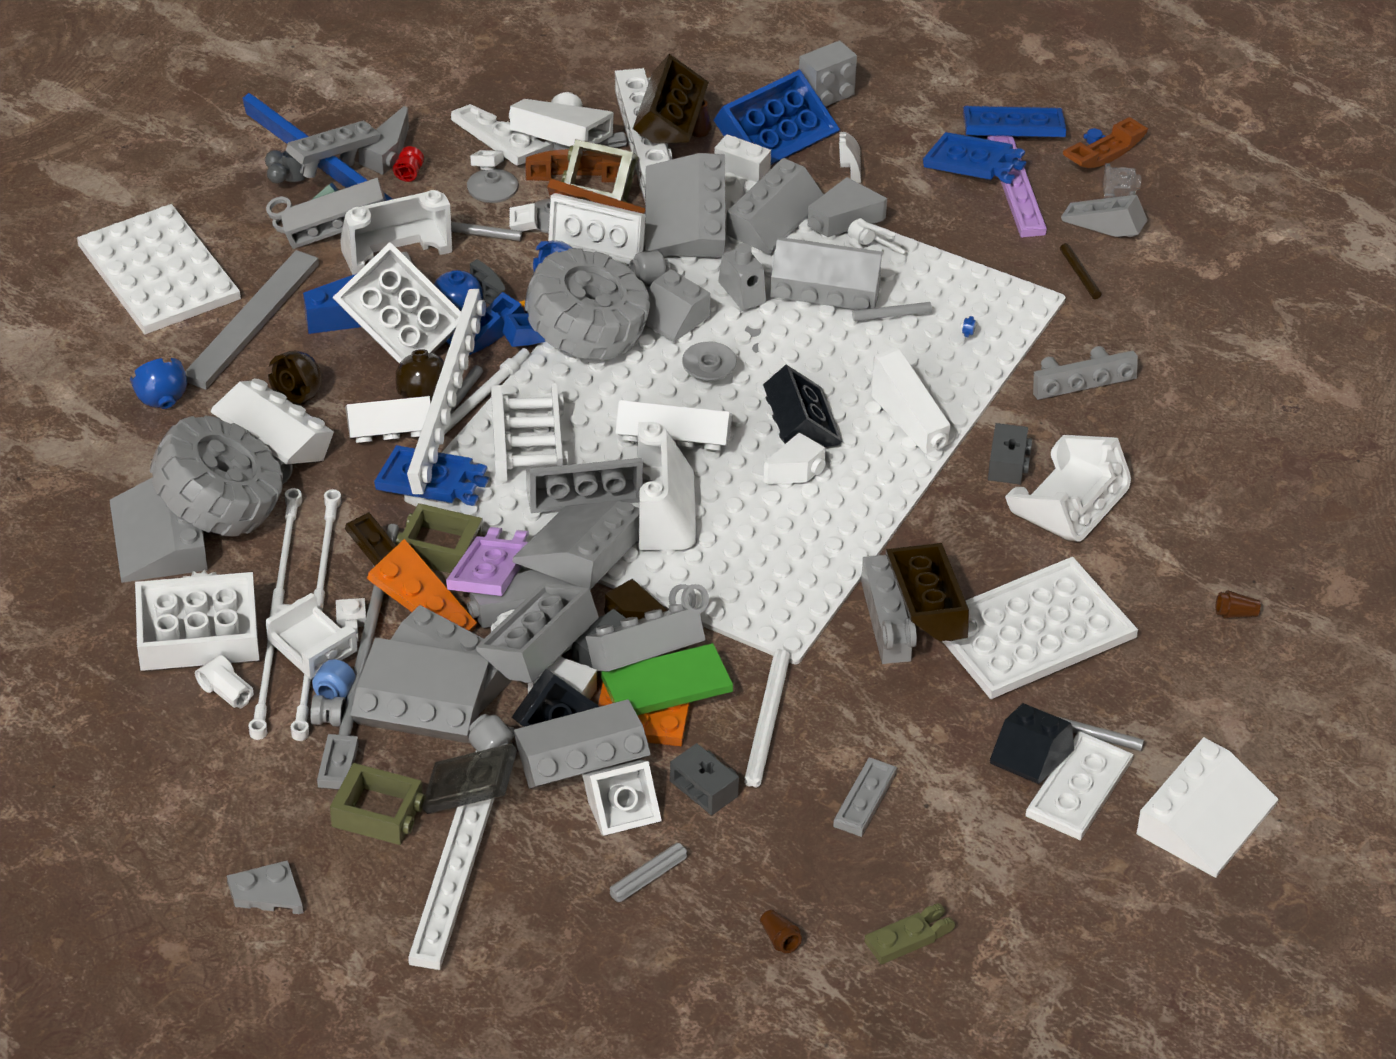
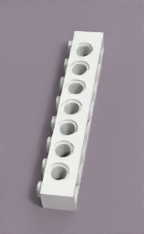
(630, 90)

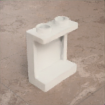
(309, 636)

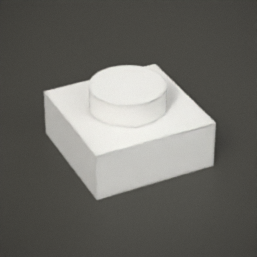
(487, 159)
(523, 217)

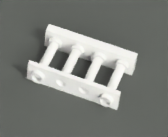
(502, 423)

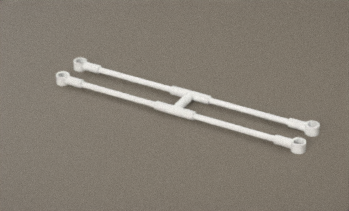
(293, 500)

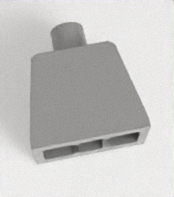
(743, 277)

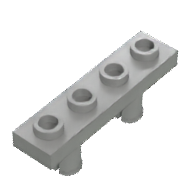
(340, 141)
(1083, 375)

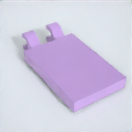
(488, 564)

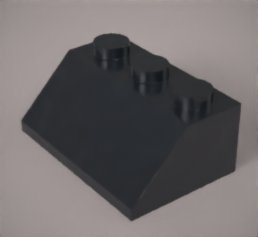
(800, 408)

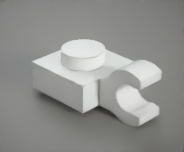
(351, 612)

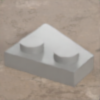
(265, 888)

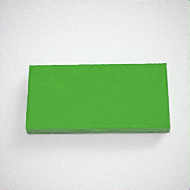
(669, 679)

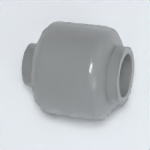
(649, 266)
(489, 732)

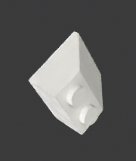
(622, 796)

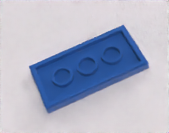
(1014, 121)

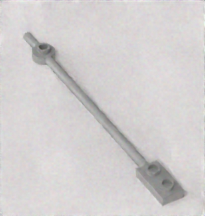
(342, 748)

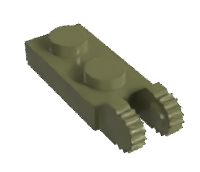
(909, 934)

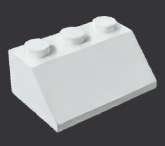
(387, 418)

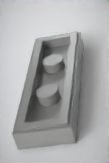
(865, 797)

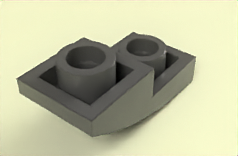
(490, 282)

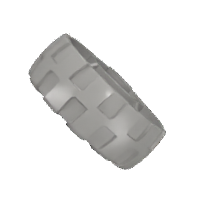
(587, 304)
(216, 475)

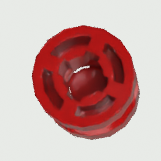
(408, 164)

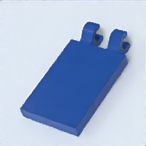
(974, 157)
(446, 481)

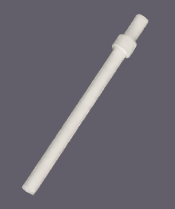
(507, 368)

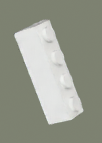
(278, 423)
(682, 423)

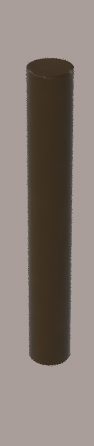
(1080, 271)

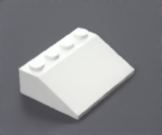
(398, 305)
(196, 620)
(1206, 808)

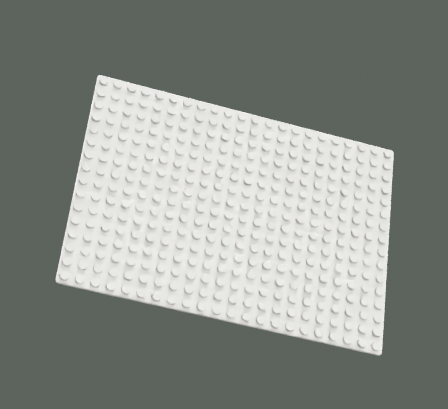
(782, 552)

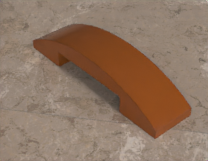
(1107, 149)
(545, 164)

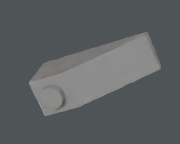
(383, 154)
(1109, 216)

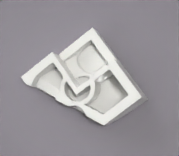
(850, 155)

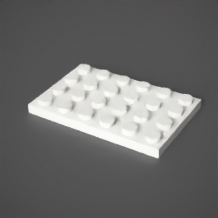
(158, 268)
(1038, 627)

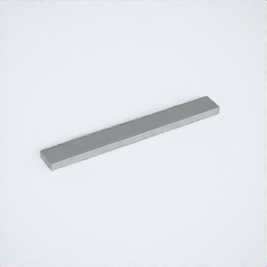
(250, 319)

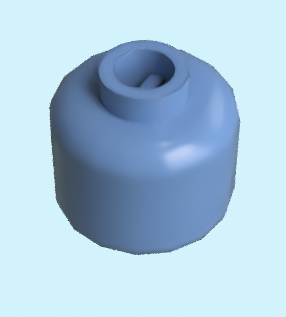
(333, 679)

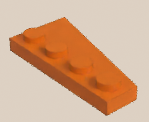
(412, 583)

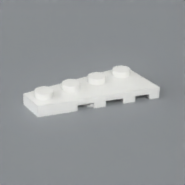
(497, 134)

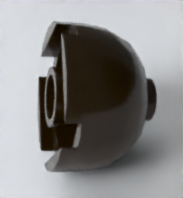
(418, 374)
(295, 376)

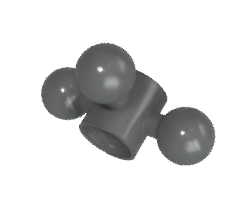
(282, 167)

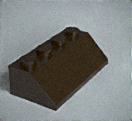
(671, 103)
(930, 590)

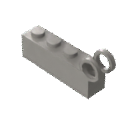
(322, 215)
(891, 625)
(651, 635)

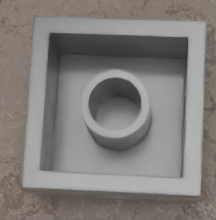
(830, 72)

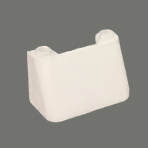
(399, 221)
(1080, 491)
(669, 497)

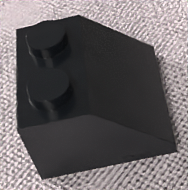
(550, 700)
(1032, 743)

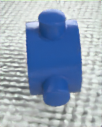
(1093, 135)
(969, 326)

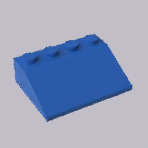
(779, 117)

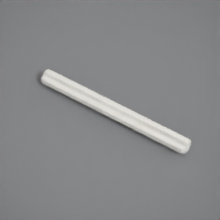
(767, 718)

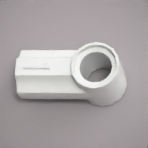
(220, 677)

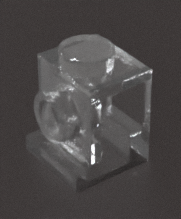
(1120, 181)

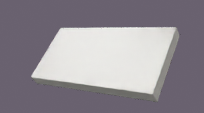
(596, 227)
(1079, 786)

